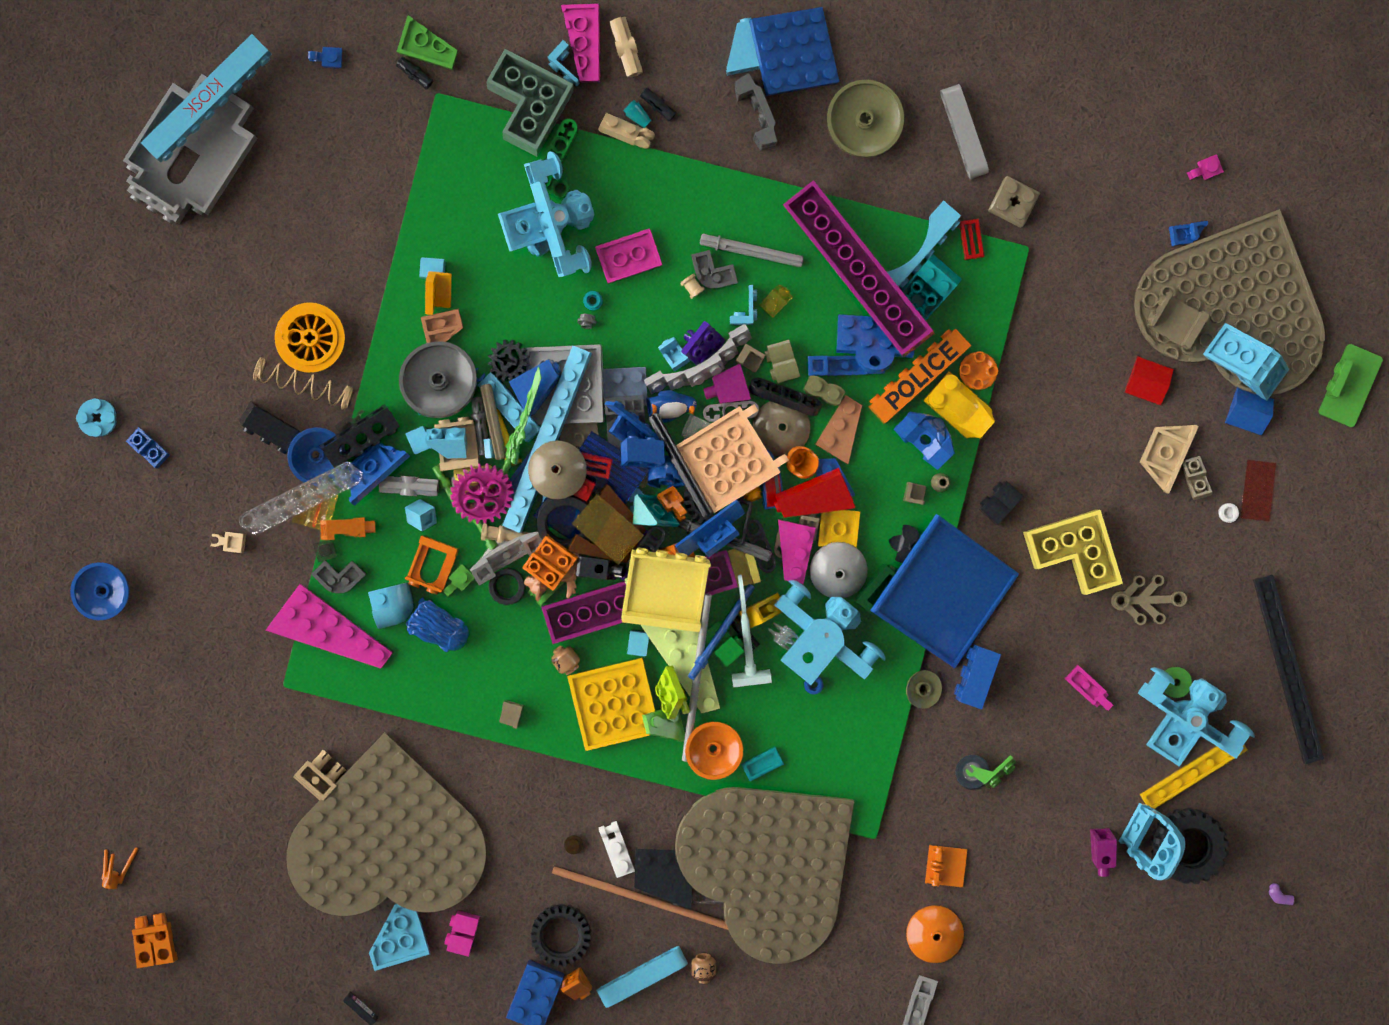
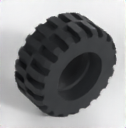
(1214, 850)

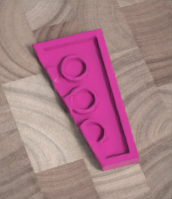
(584, 35)

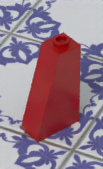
(815, 496)

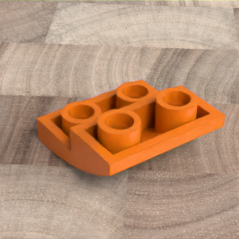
(550, 562)

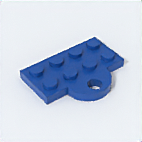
(867, 341)

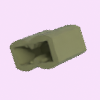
(782, 361)
(829, 393)

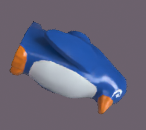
(670, 405)

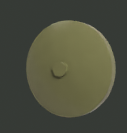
(865, 118)

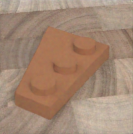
(841, 430)

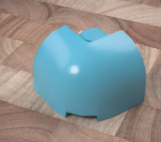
(391, 605)

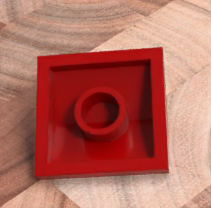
(1149, 381)

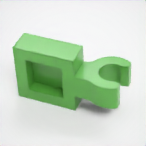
(460, 579)

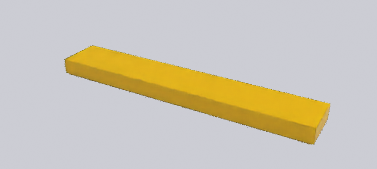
(1186, 776)

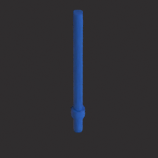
(702, 660)

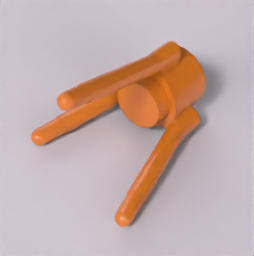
(111, 877)

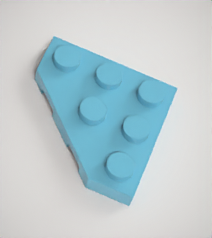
(399, 939)

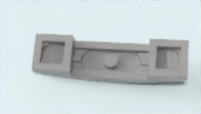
(504, 555)
(920, 1001)

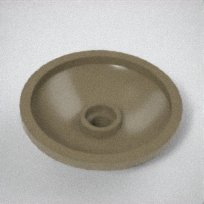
(779, 441)
(571, 469)

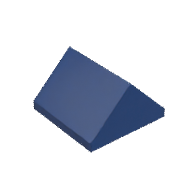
(1250, 412)

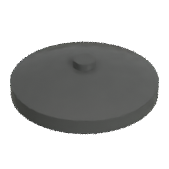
(438, 379)

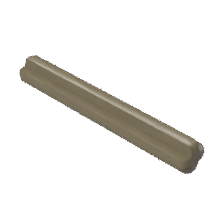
(493, 421)

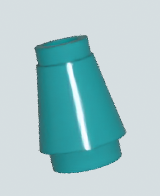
(637, 114)

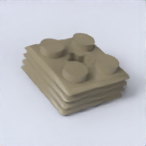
(1002, 206)

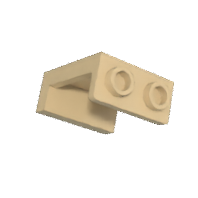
(472, 450)

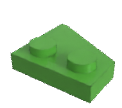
(657, 724)

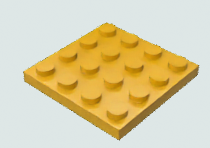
(611, 703)

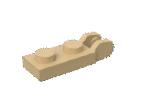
(626, 131)

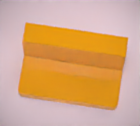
(437, 291)

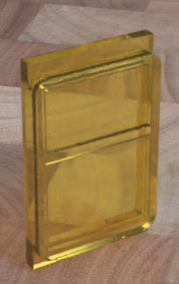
(607, 529)

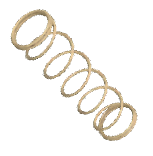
(260, 366)

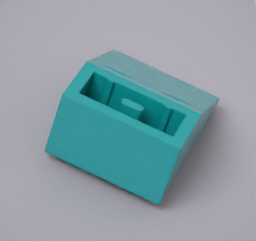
(930, 286)

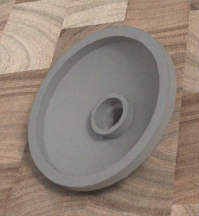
(835, 558)

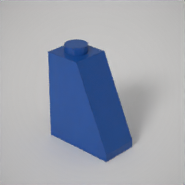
(522, 384)

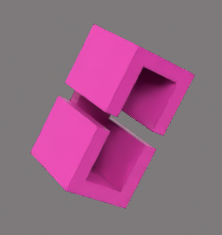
(462, 934)

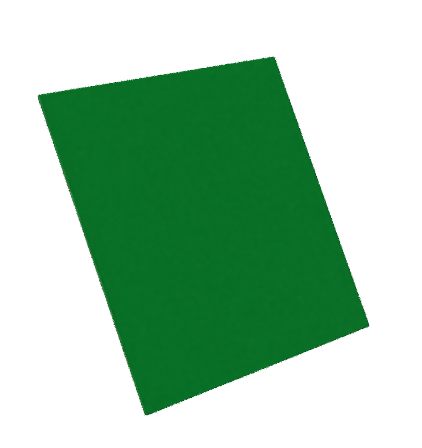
(467, 175)

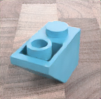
(448, 441)

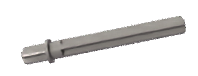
(751, 250)

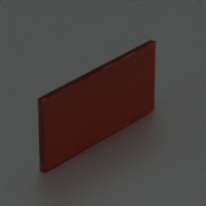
(1258, 490)

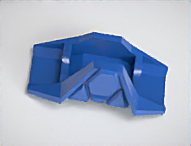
(941, 445)

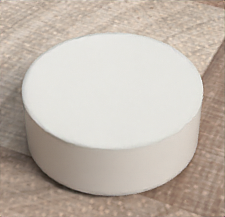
(1228, 512)

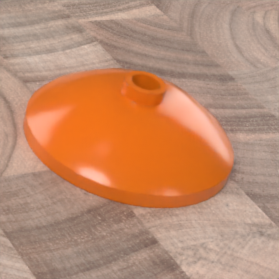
(721, 761)
(933, 921)

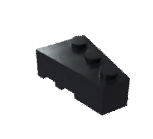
(268, 427)

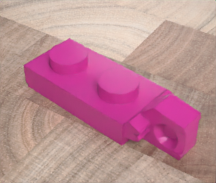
(1088, 687)

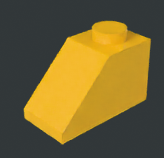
(762, 610)

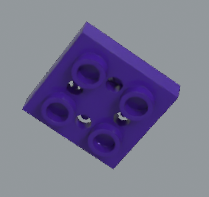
(702, 343)

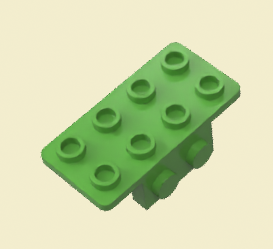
(1350, 385)

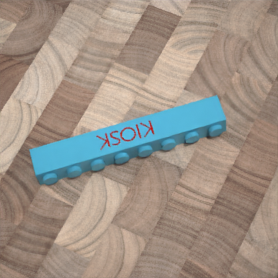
(206, 99)

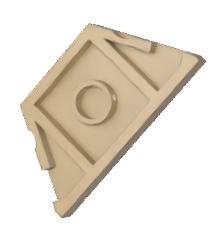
(1166, 453)

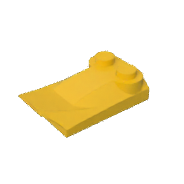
(960, 407)

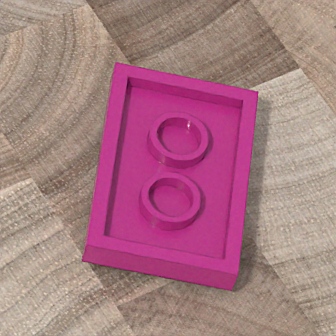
(628, 256)

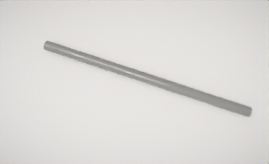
(696, 683)

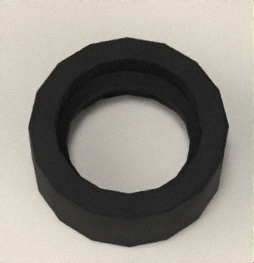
(502, 600)

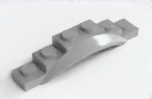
(703, 371)

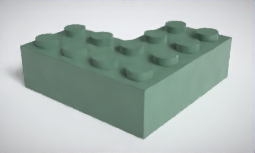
(538, 98)

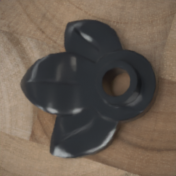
(904, 543)

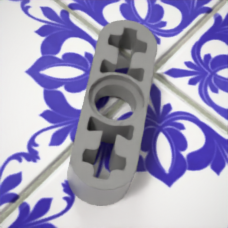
(735, 404)

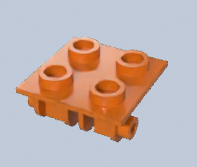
(946, 866)

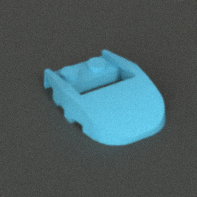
(1170, 851)

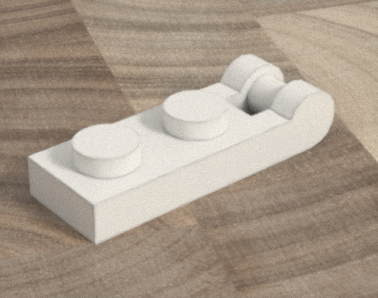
(617, 850)

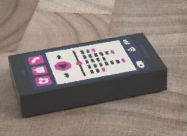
(360, 1008)

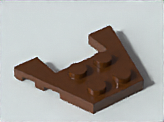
(582, 546)

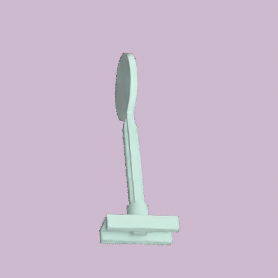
(751, 675)

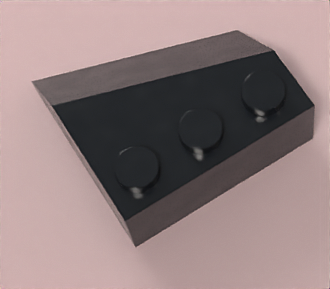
(661, 876)

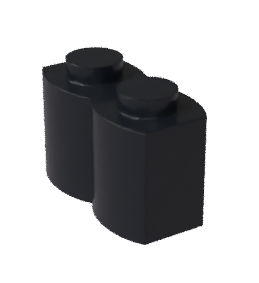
(1000, 502)

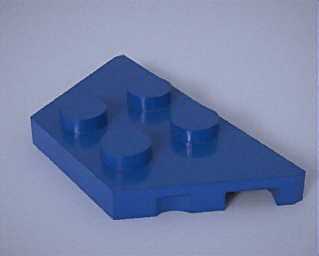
(376, 465)

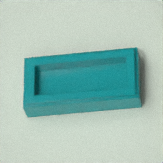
(762, 763)

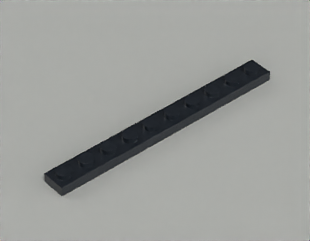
(1288, 669)

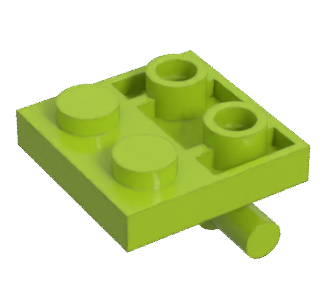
(671, 693)

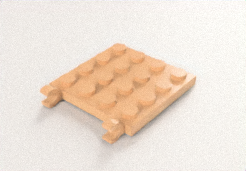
(729, 458)

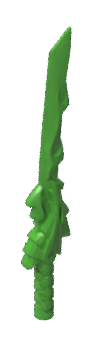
(517, 437)

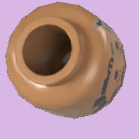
(565, 660)
(703, 968)

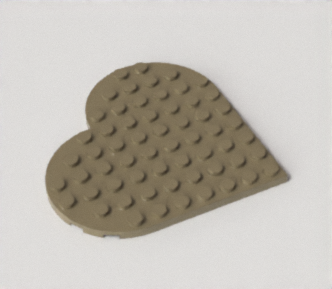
(1244, 280)
(386, 836)
(771, 863)

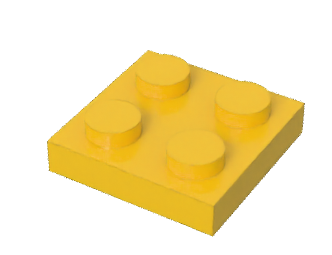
(839, 527)

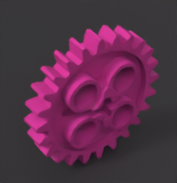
(485, 478)

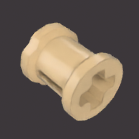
(692, 286)

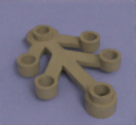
(1145, 599)

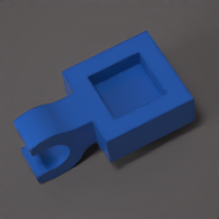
(330, 57)

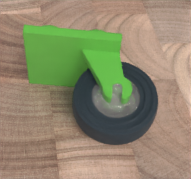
(975, 772)

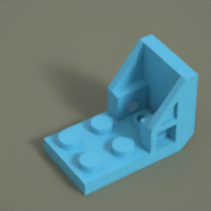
(1251, 360)

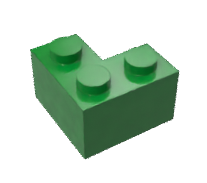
(728, 647)

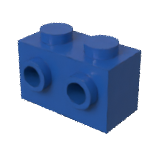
(642, 452)

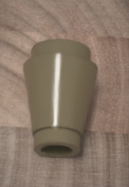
(935, 482)

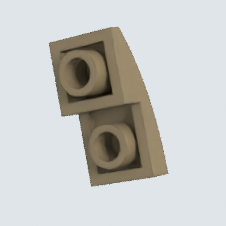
(1196, 478)

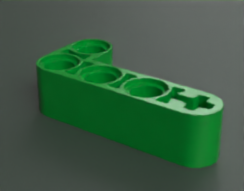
(553, 183)

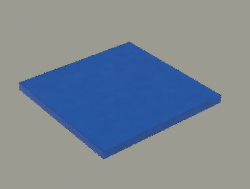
(945, 591)

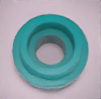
(597, 305)

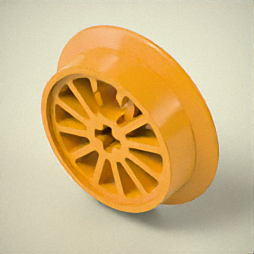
(284, 334)

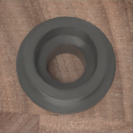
(587, 321)

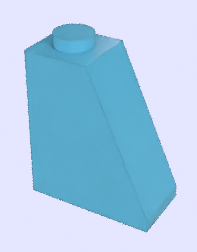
(743, 52)

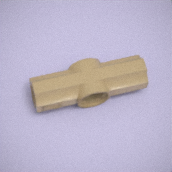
(626, 47)

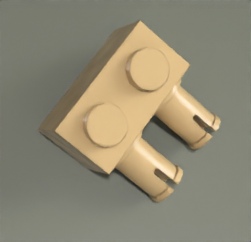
(315, 781)

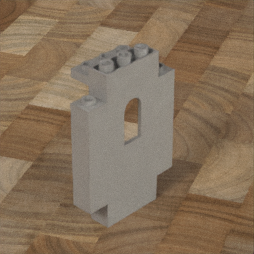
(221, 149)

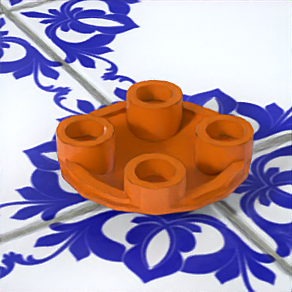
(978, 370)

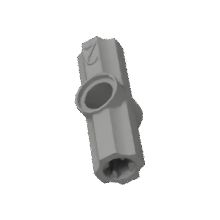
(409, 486)

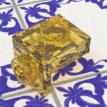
(776, 300)

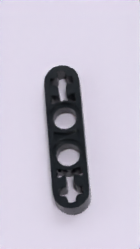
(760, 386)

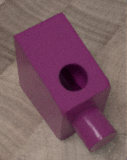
(729, 386)
(1103, 850)

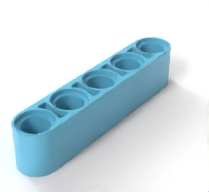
(642, 976)

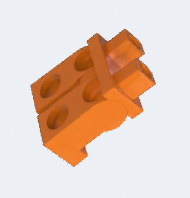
(349, 527)
(153, 942)

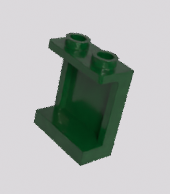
(862, 597)

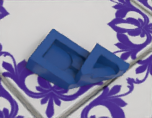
(1186, 233)

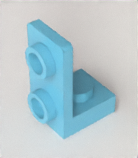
(561, 53)
(739, 317)

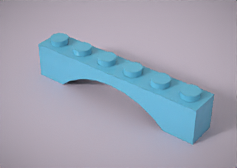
(939, 223)

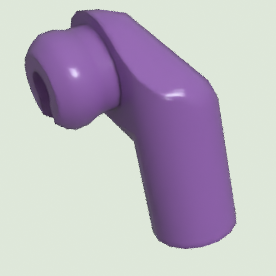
(1278, 897)

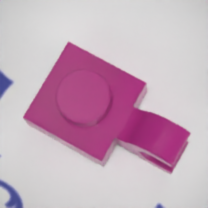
(1207, 168)

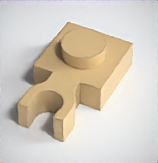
(232, 542)

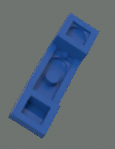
(837, 366)

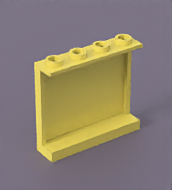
(665, 590)

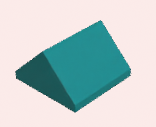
(651, 512)

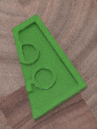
(425, 46)

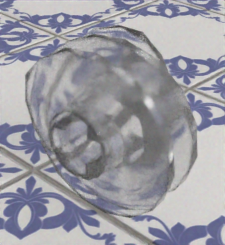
(784, 636)

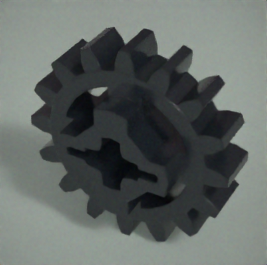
(510, 352)

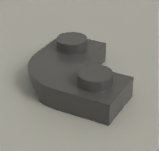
(712, 277)
(335, 581)

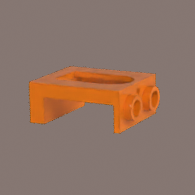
(414, 572)

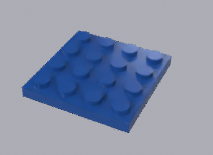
(794, 51)

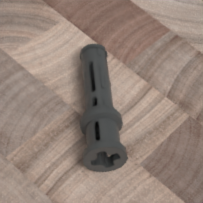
(479, 412)

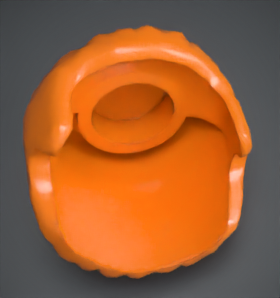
(802, 462)

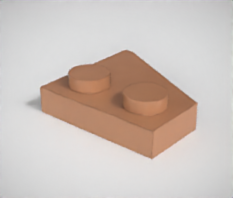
(442, 325)

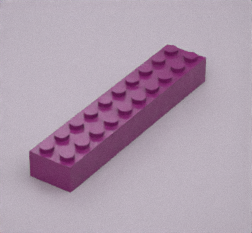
(858, 269)
(604, 605)

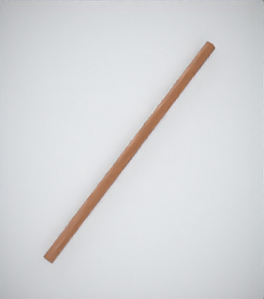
(639, 897)

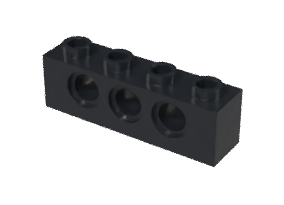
(364, 425)

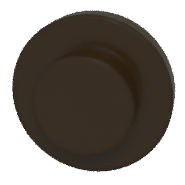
(573, 844)

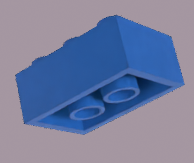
(977, 676)
(535, 994)

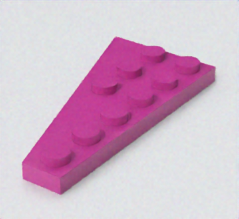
(320, 625)

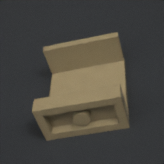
(1176, 320)

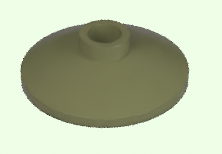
(931, 689)

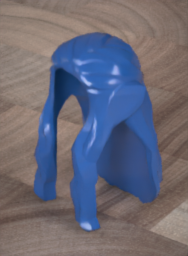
(437, 626)

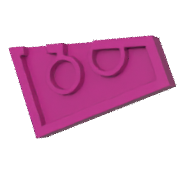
(795, 548)

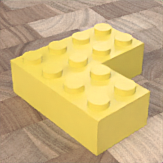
(1082, 541)

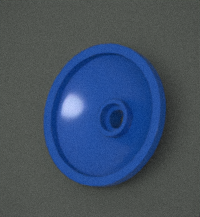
(300, 453)
(87, 595)

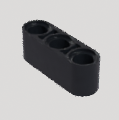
(760, 535)
(647, 540)

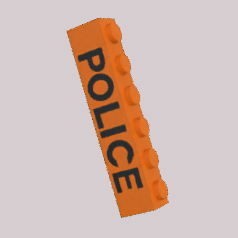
(919, 376)

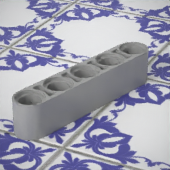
(964, 131)

